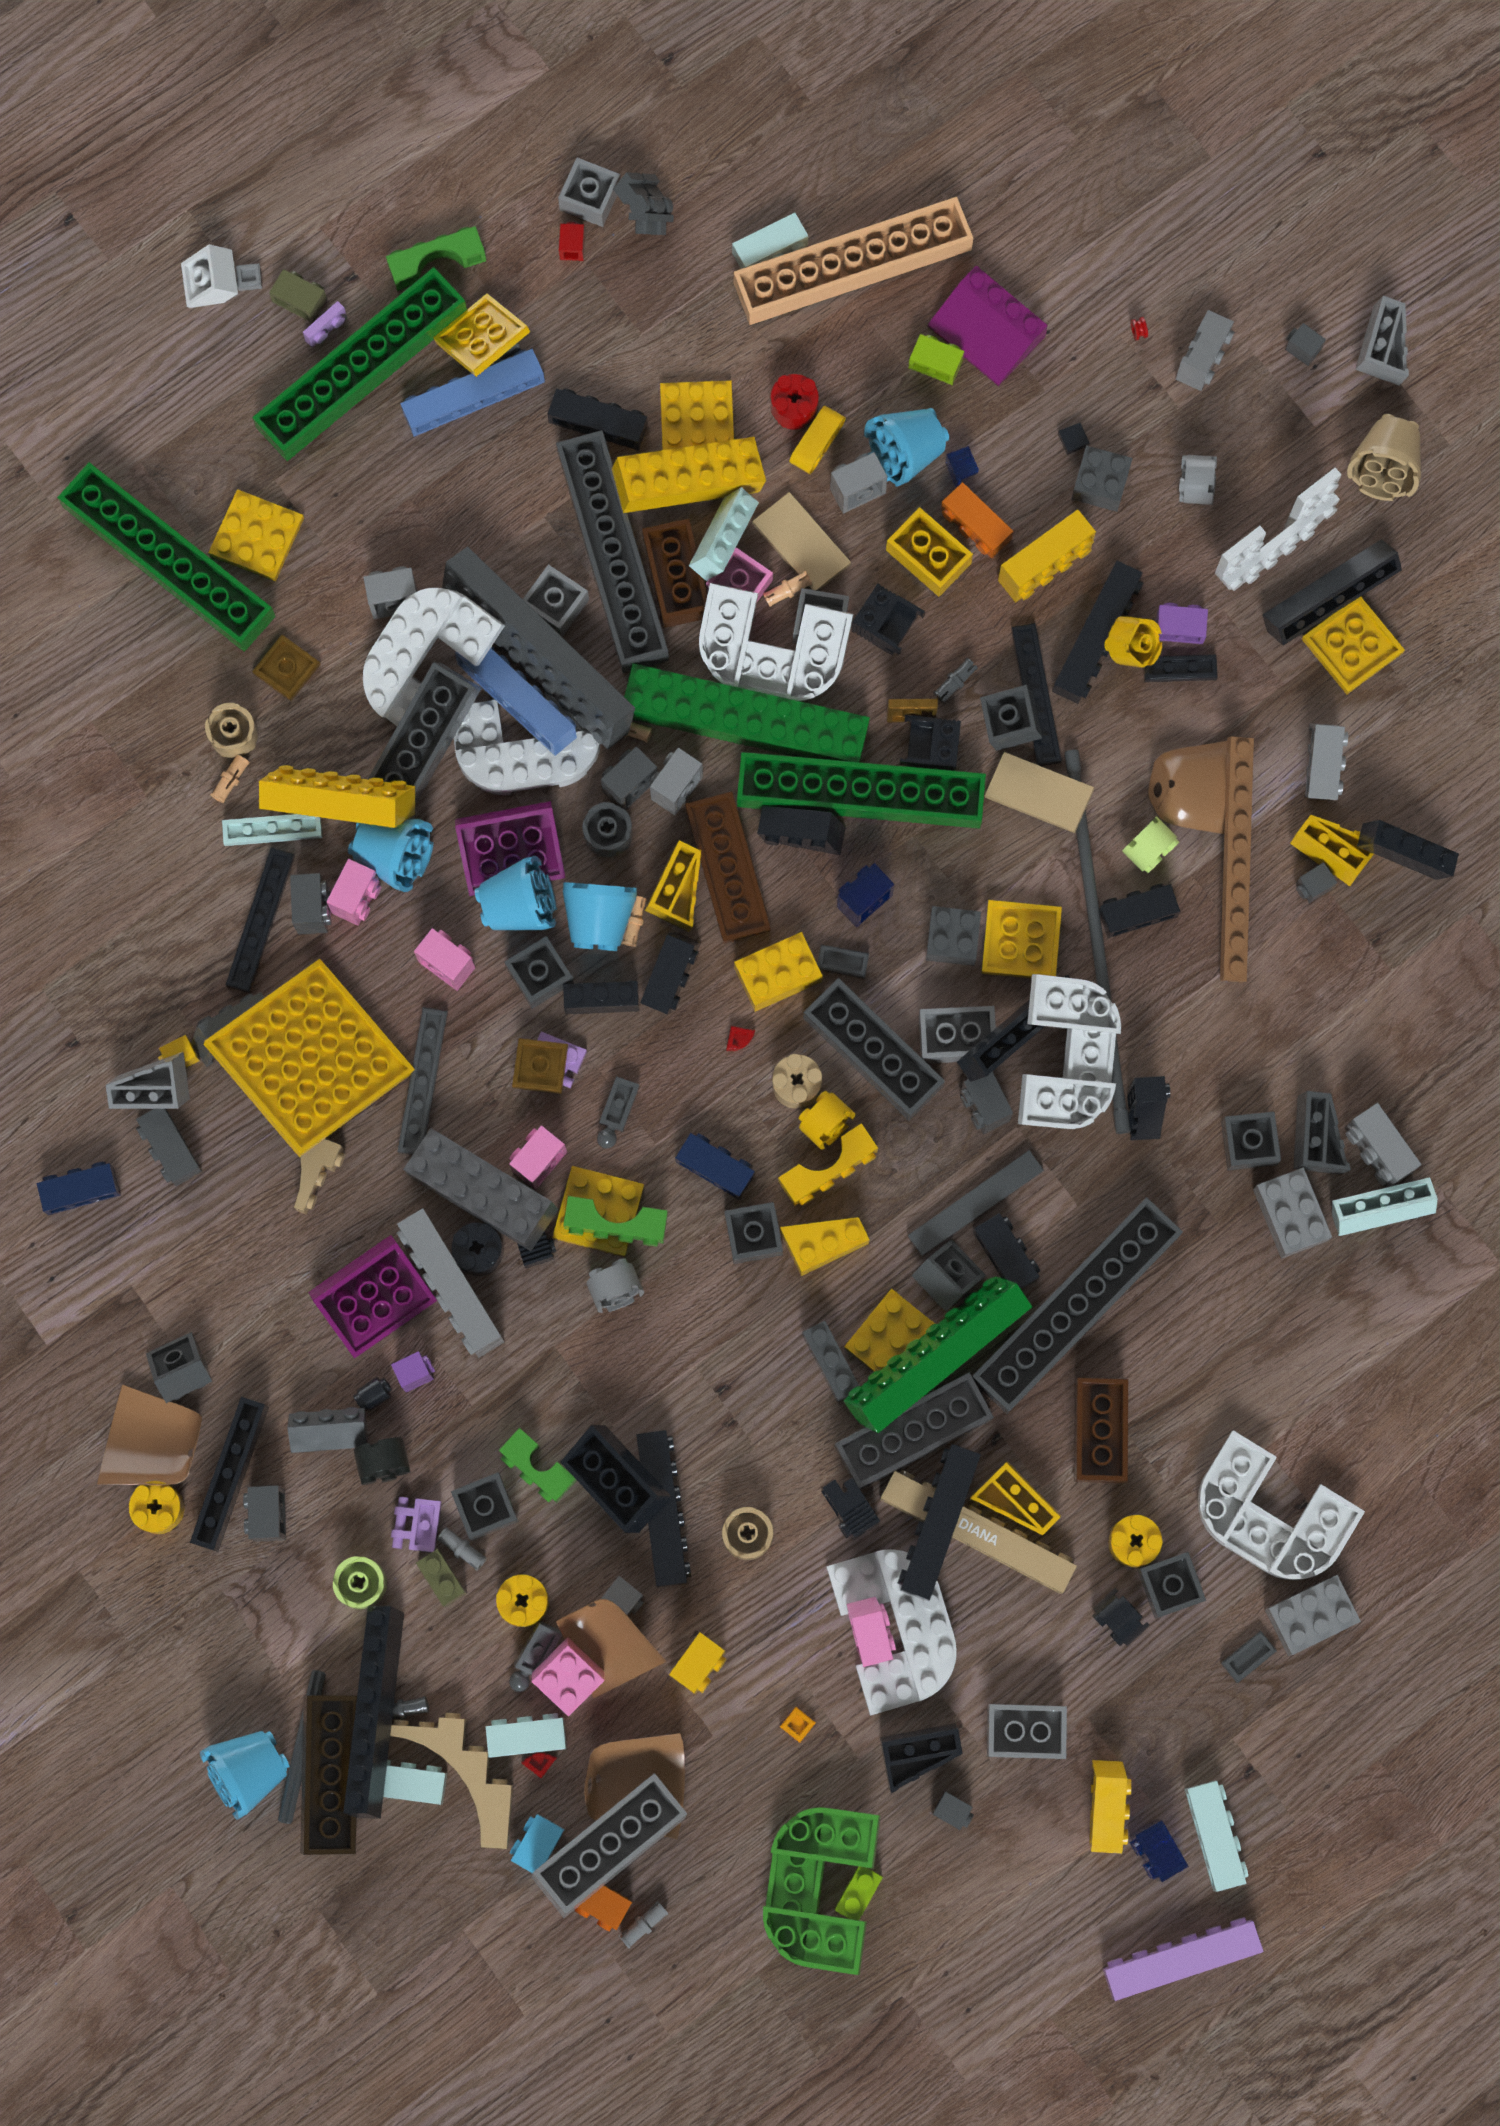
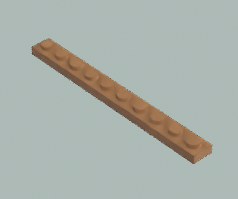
(1236, 859)

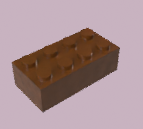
(677, 586)
(1101, 1430)

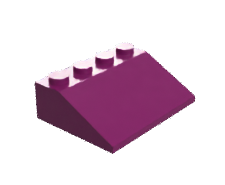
(988, 325)
(505, 837)
(372, 1296)

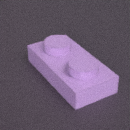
(319, 330)

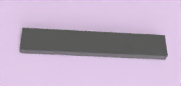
(422, 1079)
(975, 1203)

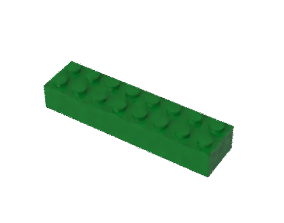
(937, 1353)

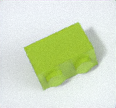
(936, 359)
(858, 1893)

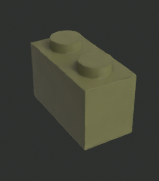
(298, 295)
(441, 1578)

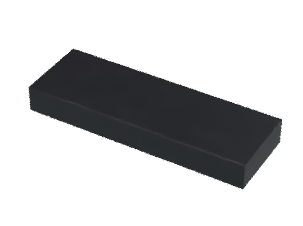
(1182, 668)

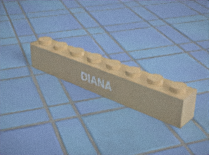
(986, 1535)

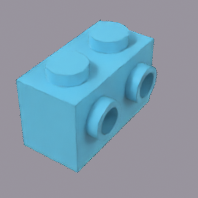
(537, 1843)

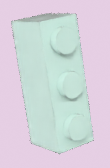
(770, 242)
(526, 1736)
(415, 1784)

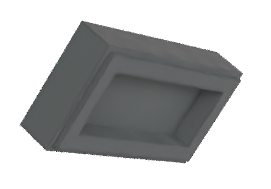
(843, 961)
(1248, 1657)

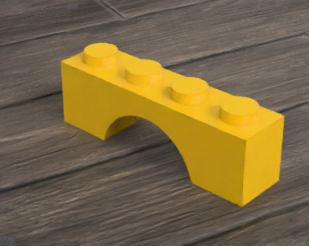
(802, 1183)

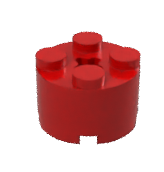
(799, 389)

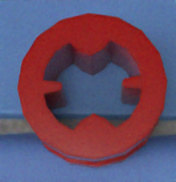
(1139, 328)

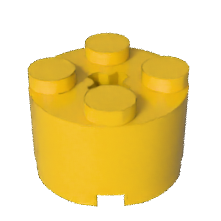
(1134, 641)
(825, 1120)
(164, 1519)
(1149, 1542)
(508, 1597)

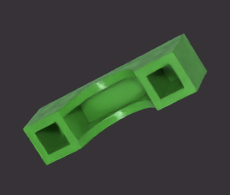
(461, 247)
(646, 1226)

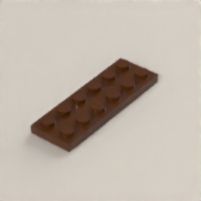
(727, 867)

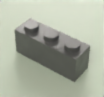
(167, 1146)
(830, 1360)
(327, 1430)

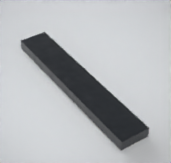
(1033, 675)
(260, 920)

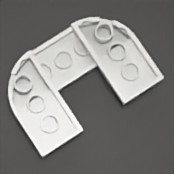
(1246, 558)
(409, 637)
(765, 667)
(522, 763)
(1089, 1053)
(1258, 1535)
(921, 1624)

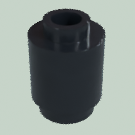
(373, 1393)

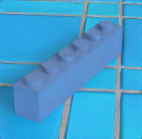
(472, 393)
(521, 700)

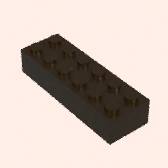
(325, 1766)

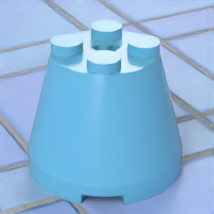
(906, 442)
(394, 853)
(518, 898)
(598, 914)
(245, 1770)

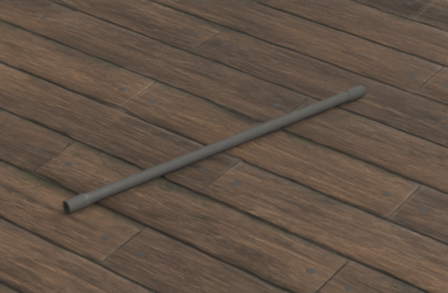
(1074, 770)

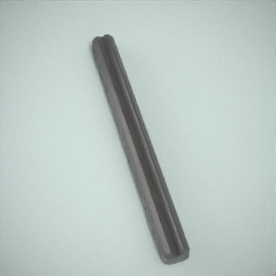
(295, 1771)

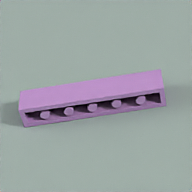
(1183, 1959)

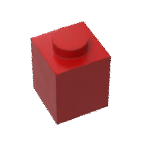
(572, 241)

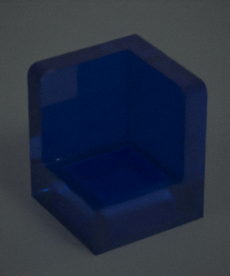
(961, 465)

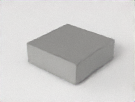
(249, 277)

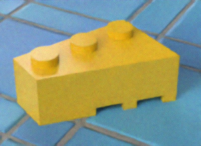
(1334, 846)
(676, 889)
(823, 1242)
(1017, 1499)
(1109, 1807)

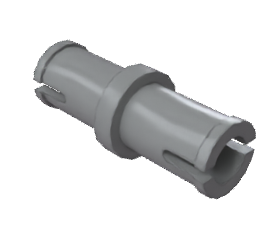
(461, 1548)
(643, 1924)

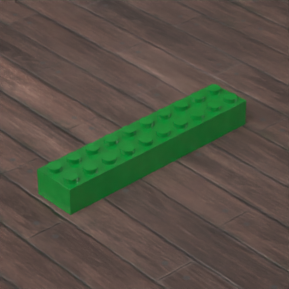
(359, 364)
(166, 557)
(745, 716)
(862, 790)

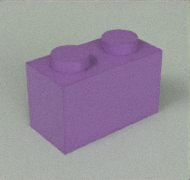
(1182, 623)
(413, 1371)

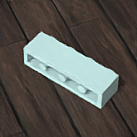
(723, 534)
(1384, 1206)
(1215, 1835)

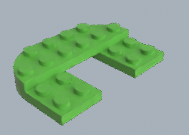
(796, 1885)

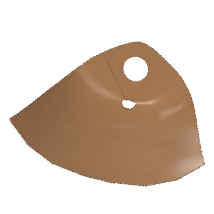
(1199, 787)
(149, 1441)
(611, 1642)
(628, 1764)

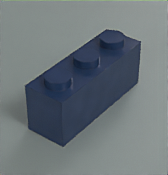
(715, 1165)
(78, 1188)

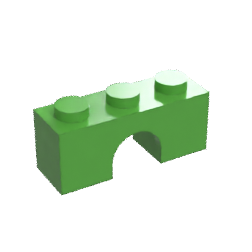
(519, 1452)

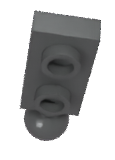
(617, 1111)
(535, 1651)

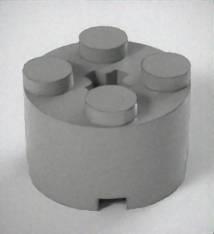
(1198, 479)
(614, 1286)

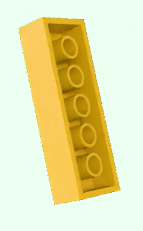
(688, 474)
(337, 796)

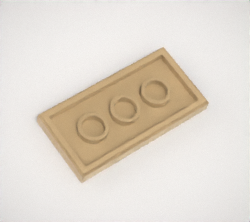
(801, 541)
(1039, 792)

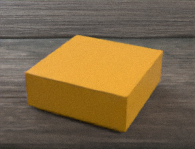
(797, 1724)

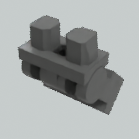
(646, 202)

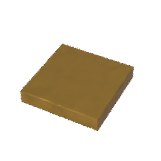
(286, 668)
(919, 707)
(540, 1066)

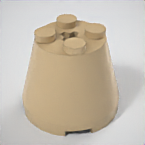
(1388, 459)

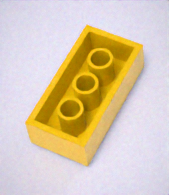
(1047, 556)

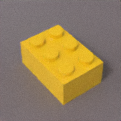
(929, 552)
(778, 971)
(698, 1663)

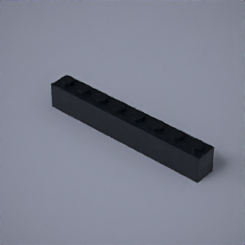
(374, 1712)

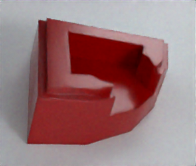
(739, 1038)
(539, 1763)

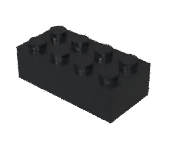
(615, 1479)

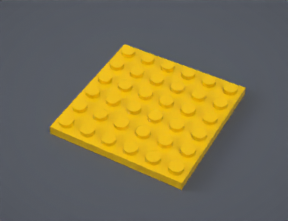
(309, 1057)

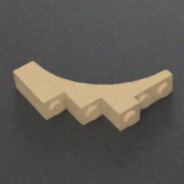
(313, 1164)
(491, 1800)

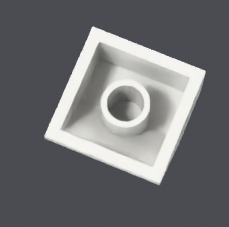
(209, 277)

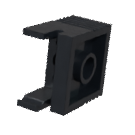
(885, 619)
(932, 743)
(851, 1508)

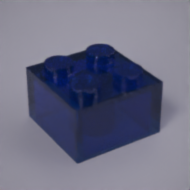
(865, 894)
(1158, 1851)

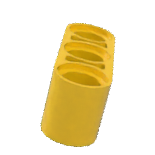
(817, 439)

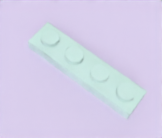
(271, 829)

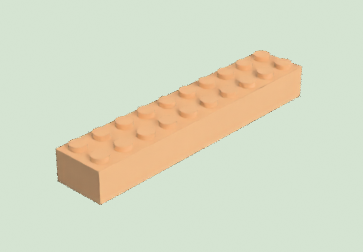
(853, 260)

